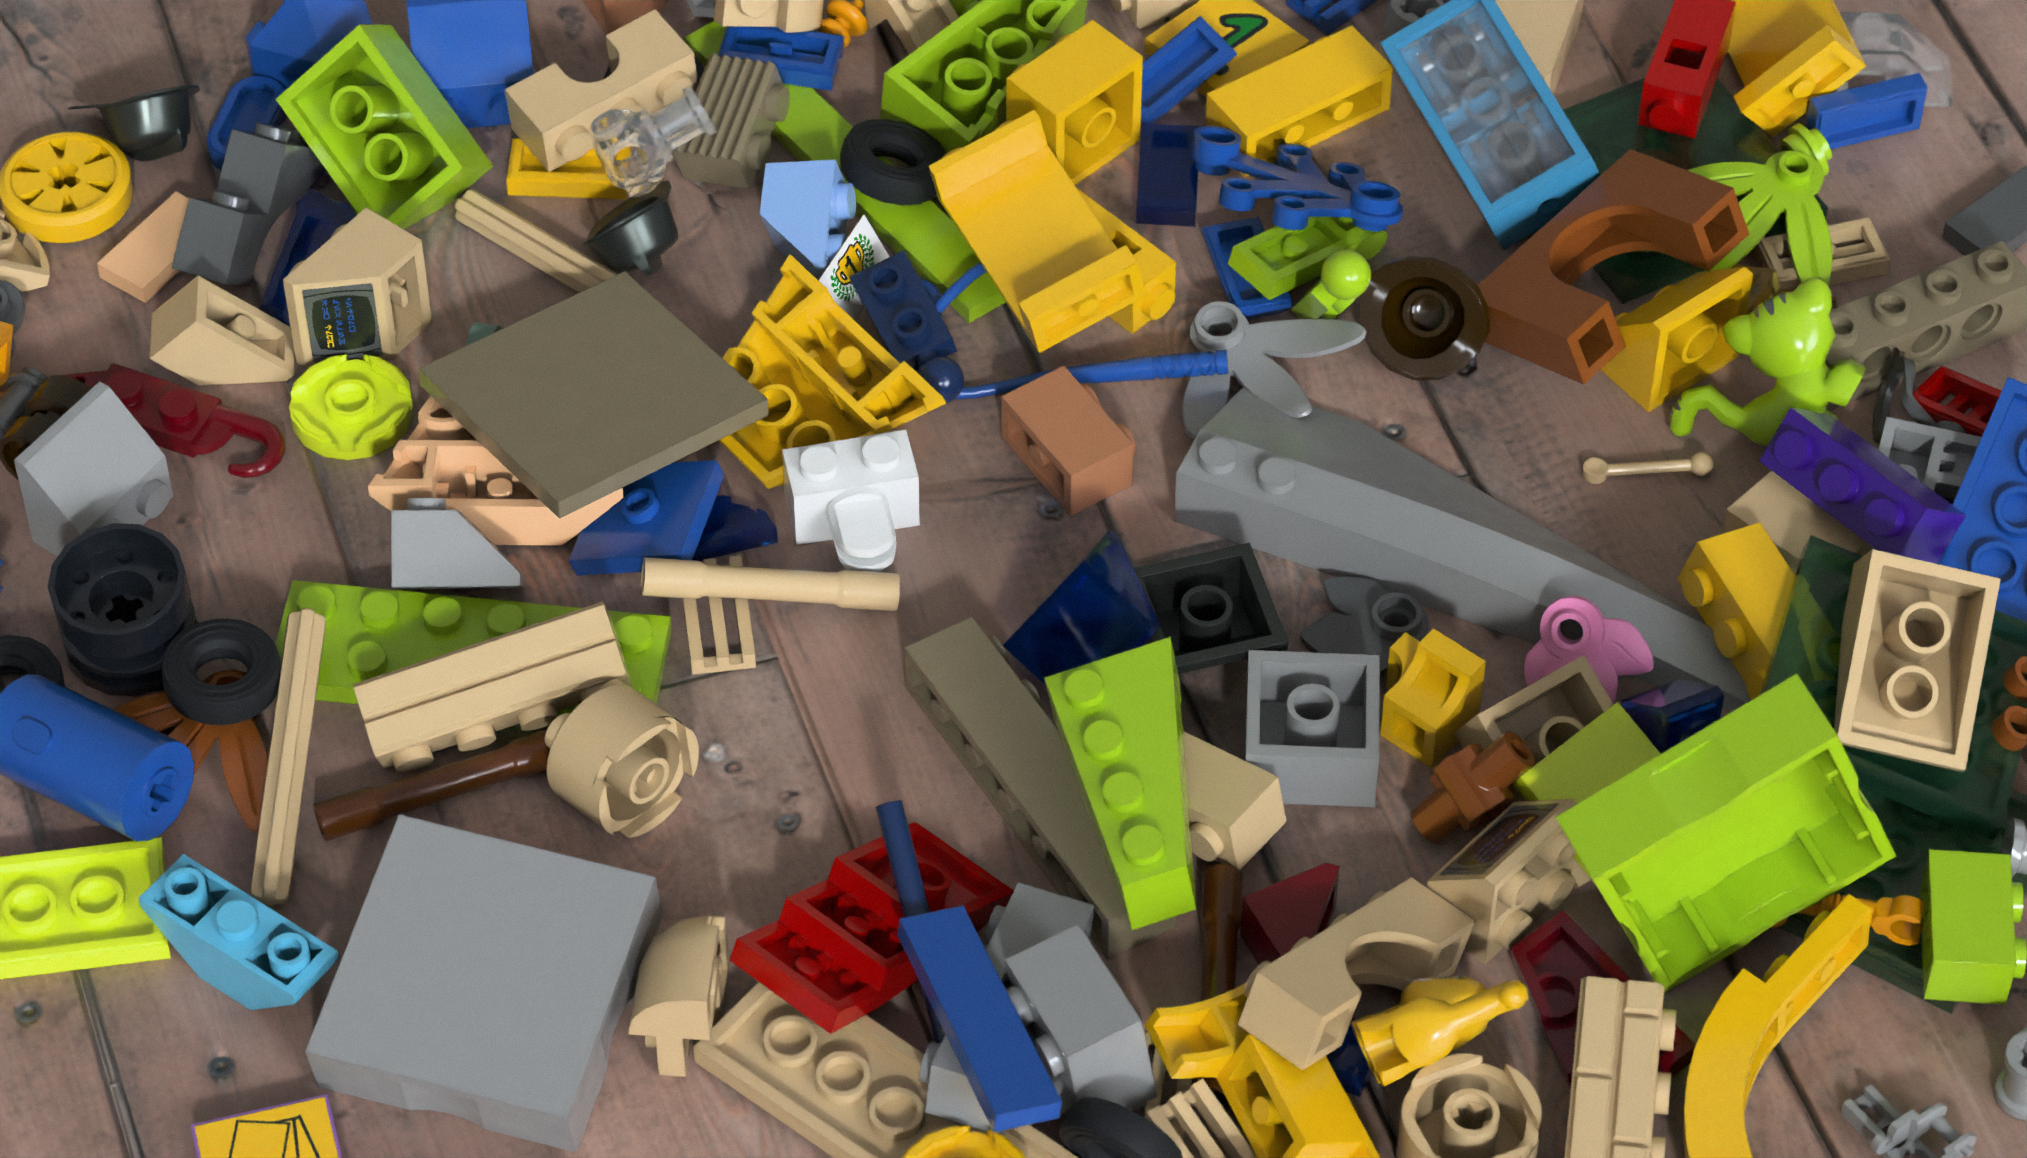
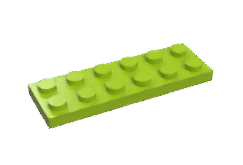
(391, 629)

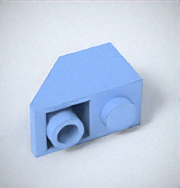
(807, 210)

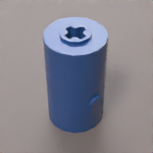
(92, 758)

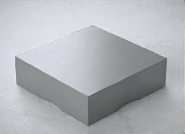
(485, 982)

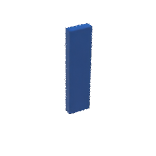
(979, 1019)

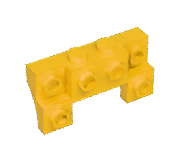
(1274, 1101)

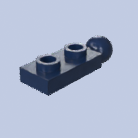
(909, 322)

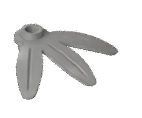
(1248, 362)

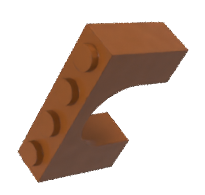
(1626, 209)

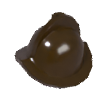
(1423, 318)

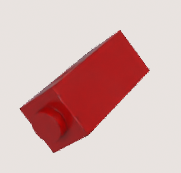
(1686, 65)

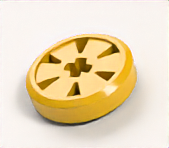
(66, 214)

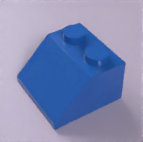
(472, 53)

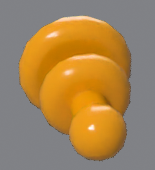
(844, 20)

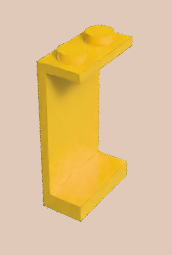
(1788, 56)
(1035, 232)

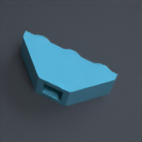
(234, 937)

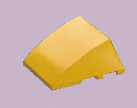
(819, 377)

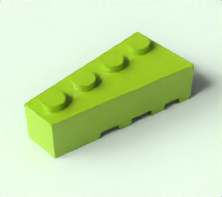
(959, 76)
(1129, 762)

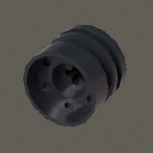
(120, 605)

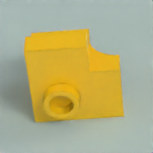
(1430, 695)

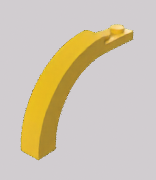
(1752, 1021)

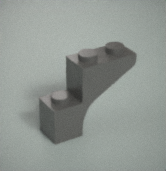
(257, 184)

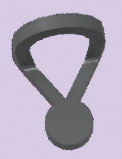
(1903, 367)

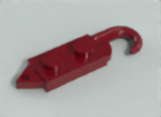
(189, 419)

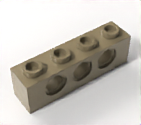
(1932, 316)

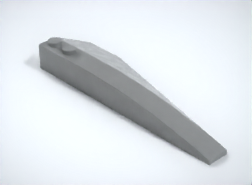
(1374, 510)

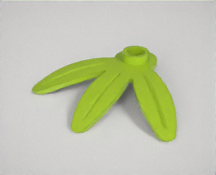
(1778, 187)

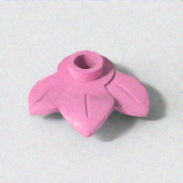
(1609, 644)

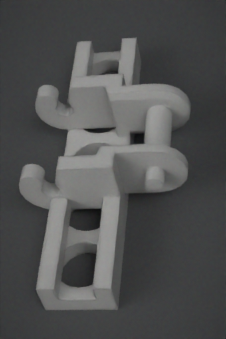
(1904, 1127)

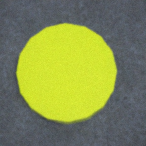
(351, 407)

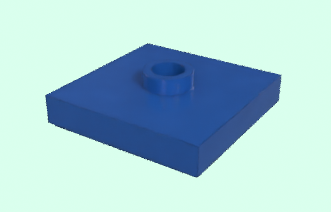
(654, 519)

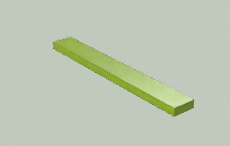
(923, 230)

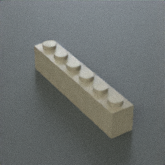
(1021, 767)

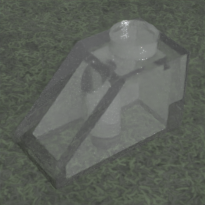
(1897, 49)

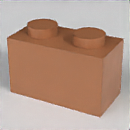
(1068, 440)

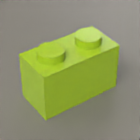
(1970, 927)

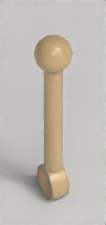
(1596, 469)

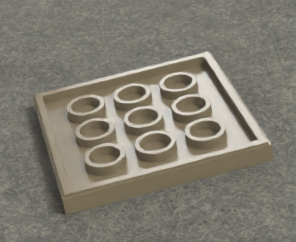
(592, 393)

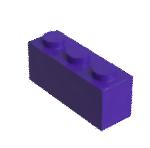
(1861, 486)

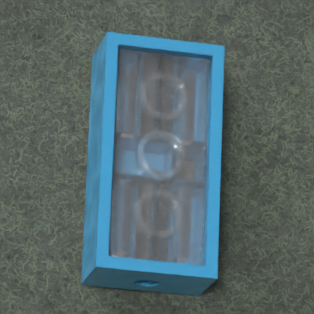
(1492, 115)

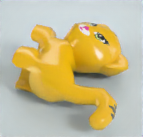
(1431, 1022)

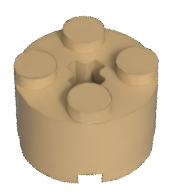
(620, 759)
(1469, 1112)

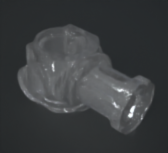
(654, 137)

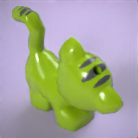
(1786, 341)

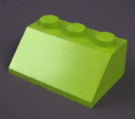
(383, 128)

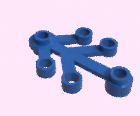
(1294, 183)

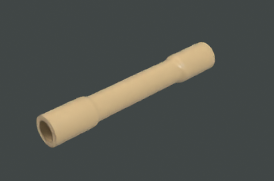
(843, 588)

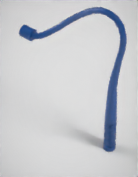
(1131, 369)

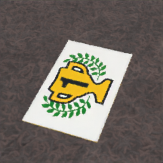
(856, 254)

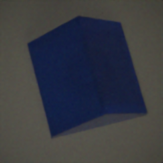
(1086, 615)

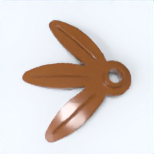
(241, 744)

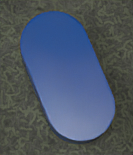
(245, 104)

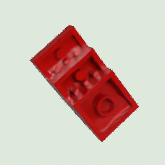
(838, 940)

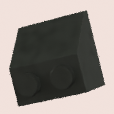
(1212, 607)

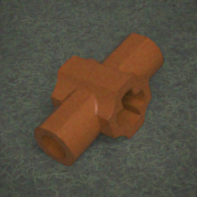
(1472, 787)

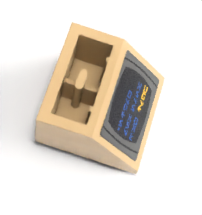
(359, 293)
(1509, 875)

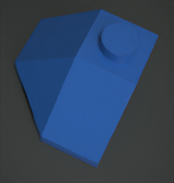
(301, 36)

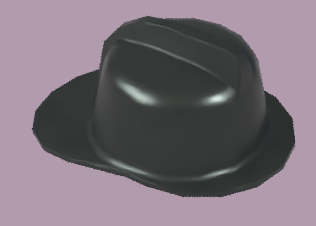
(150, 123)
(636, 232)

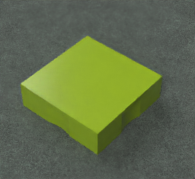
(1728, 833)

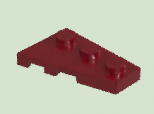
(1552, 969)

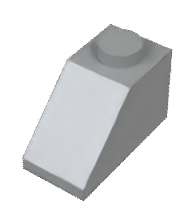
(445, 551)

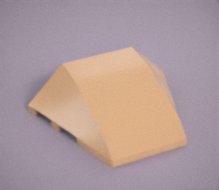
(453, 465)

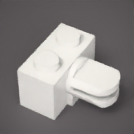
(853, 495)

